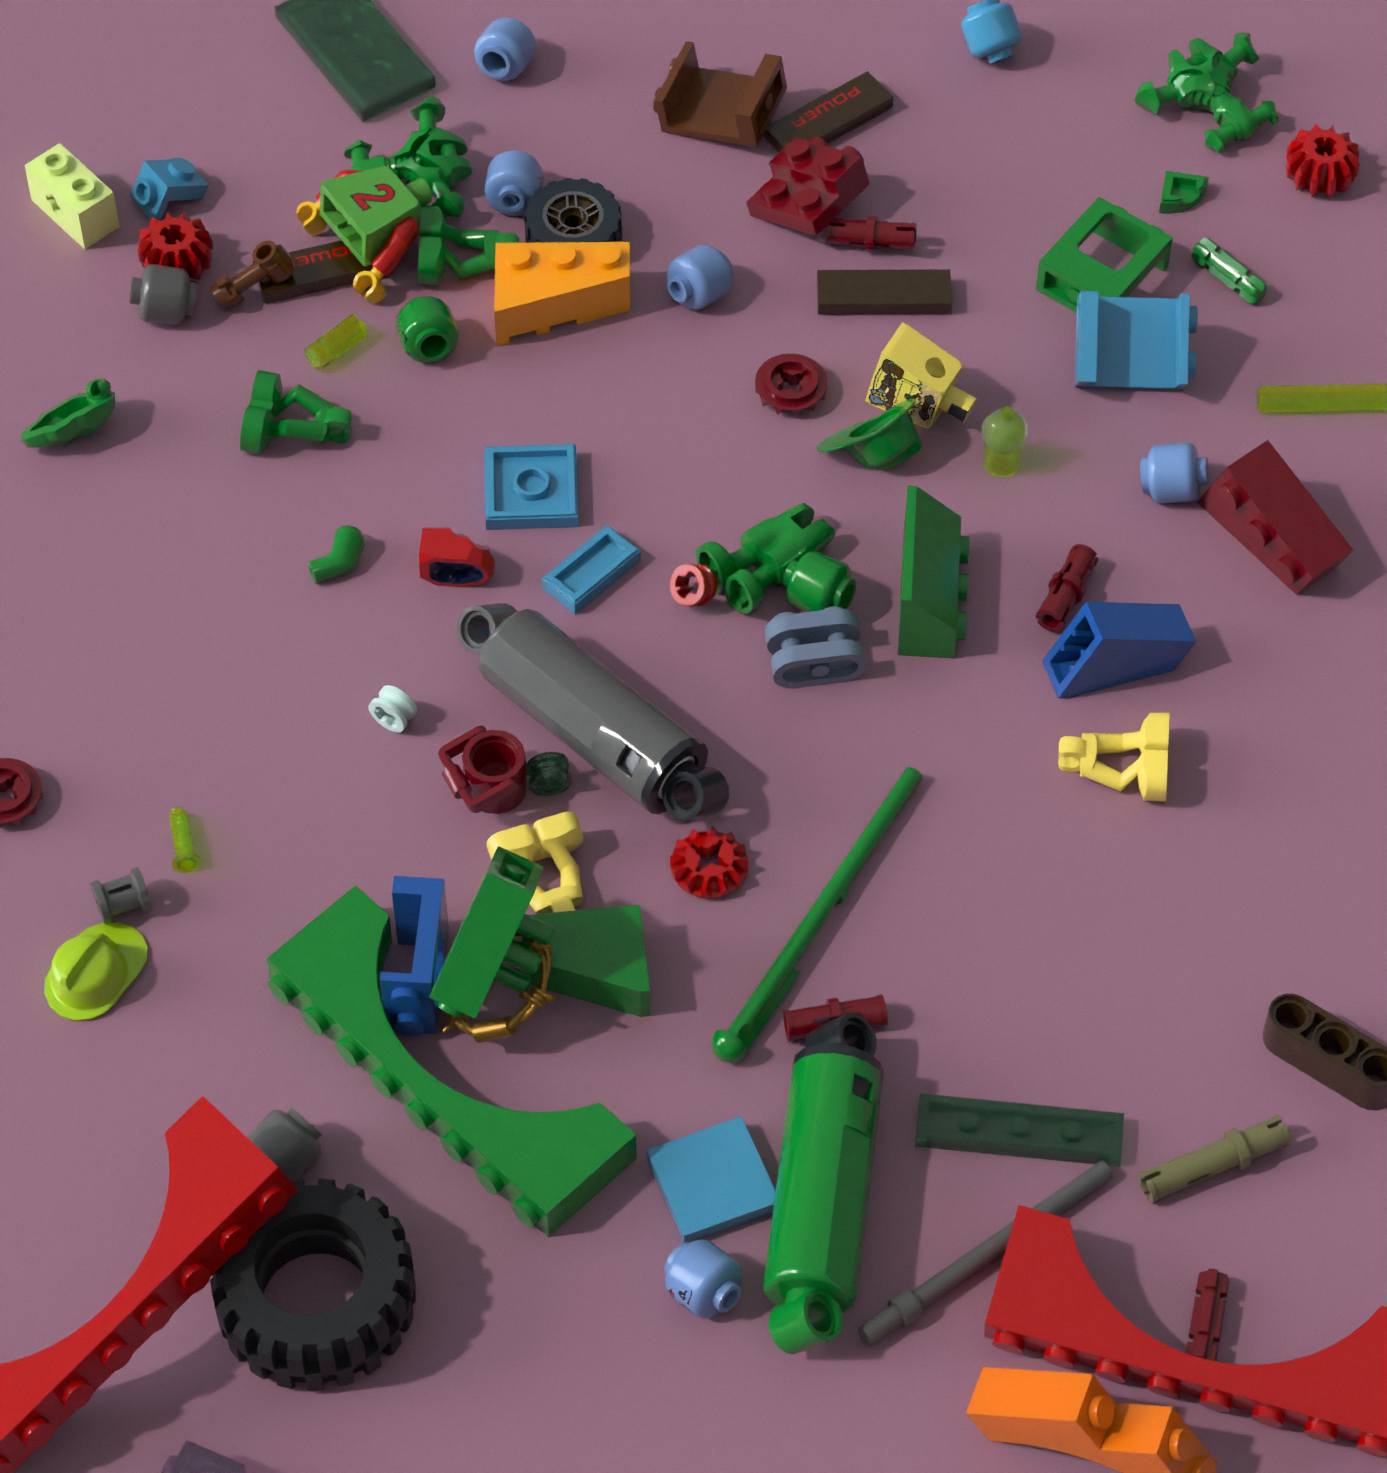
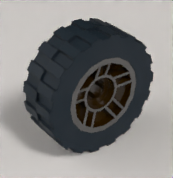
(573, 213)

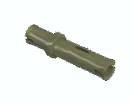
(1232, 1151)

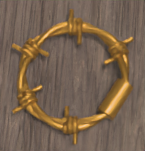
(507, 1025)

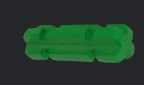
(1229, 271)

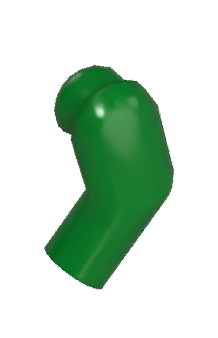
(343, 555)

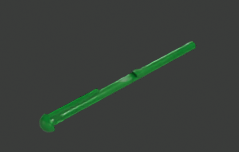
(735, 1042)

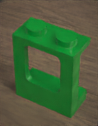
(1068, 271)

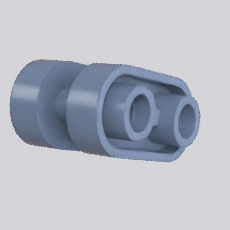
(815, 647)

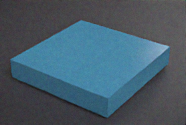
(531, 487)
(712, 1179)

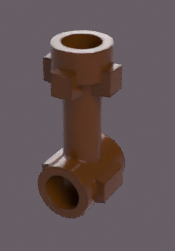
(269, 261)

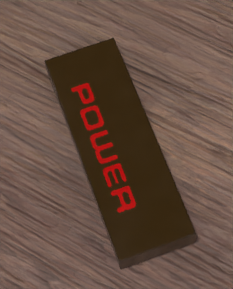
(832, 113)
(315, 270)

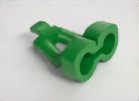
(434, 253)
(267, 402)

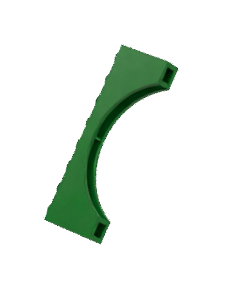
(534, 1159)

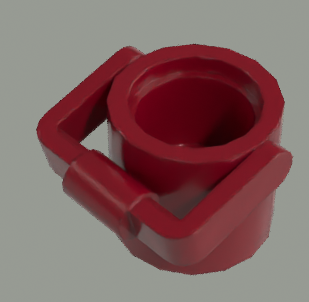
(492, 770)

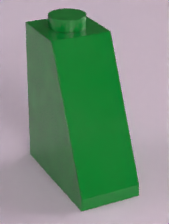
(598, 957)

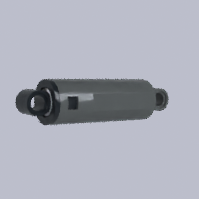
(593, 711)

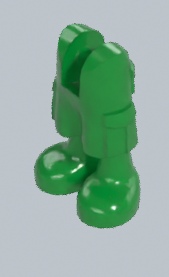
(767, 546)

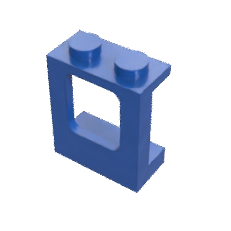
(419, 922)

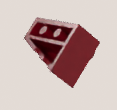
(1276, 518)

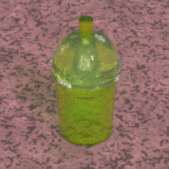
(1003, 439)

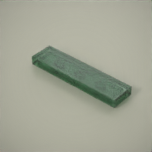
(1019, 1129)

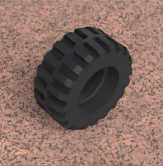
(328, 1343)

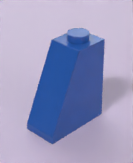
(1117, 645)

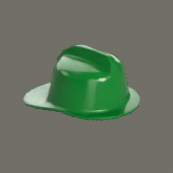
(879, 440)

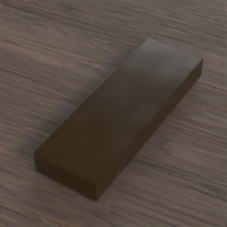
(884, 291)

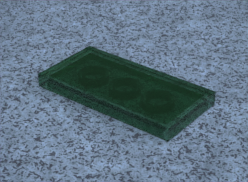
(357, 52)

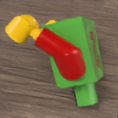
(372, 217)

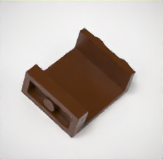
(717, 102)

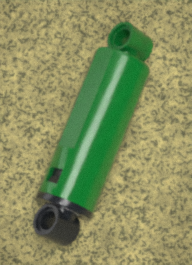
(823, 1184)

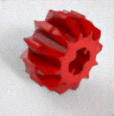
(1322, 161)
(176, 244)

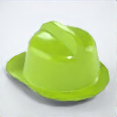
(94, 970)

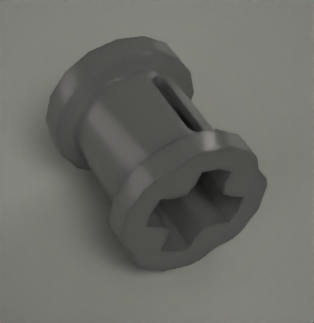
(121, 895)

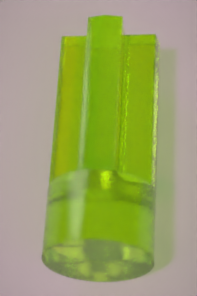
(335, 342)

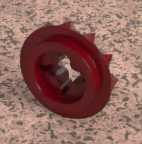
(793, 370)
(25, 788)

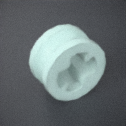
(392, 708)

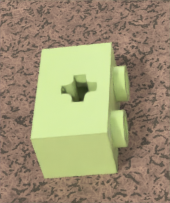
(72, 196)

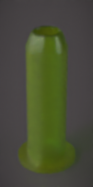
(186, 859)

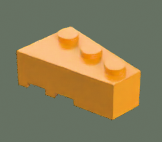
(558, 284)

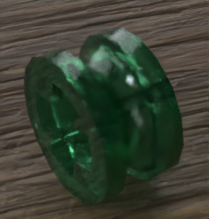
(548, 774)

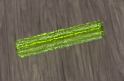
(1322, 398)

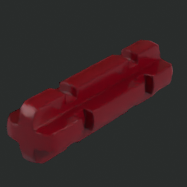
(1208, 1314)

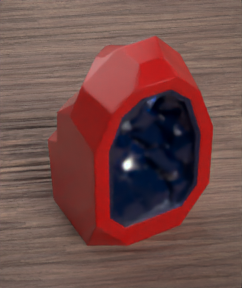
(453, 559)

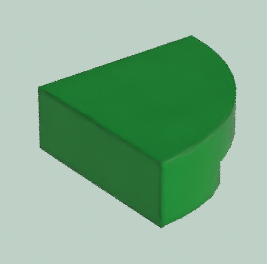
(1182, 191)

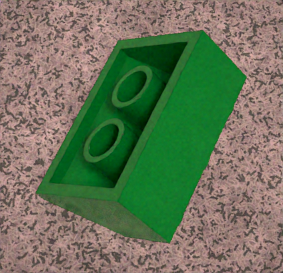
(931, 578)

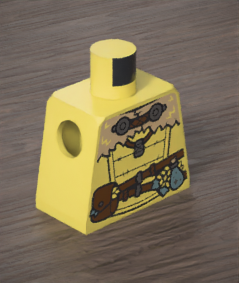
(922, 371)

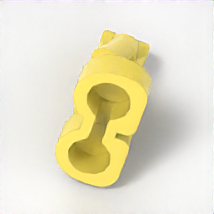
(1151, 767)
(549, 838)

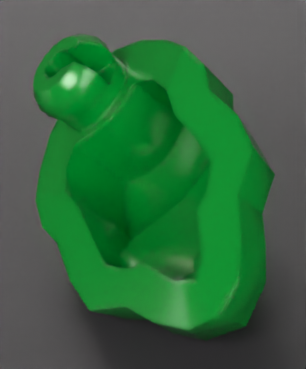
(73, 417)

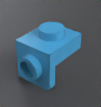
(165, 182)

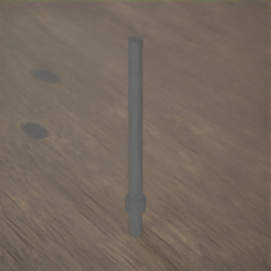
(909, 1305)

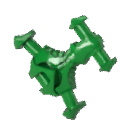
(1205, 84)
(426, 155)

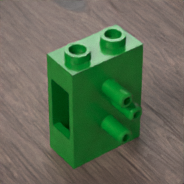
(488, 935)

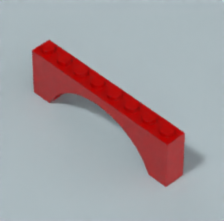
(214, 1203)
(1055, 1308)

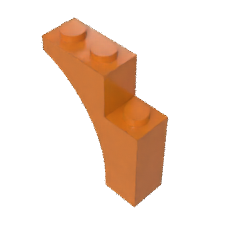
(1083, 1420)

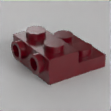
(809, 185)

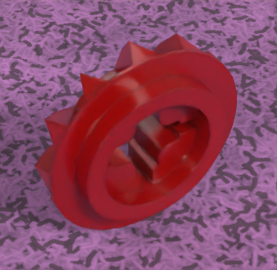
(713, 880)

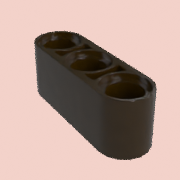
(1321, 1030)

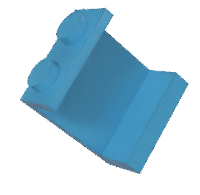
(1134, 342)

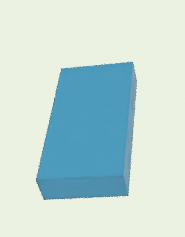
(591, 569)

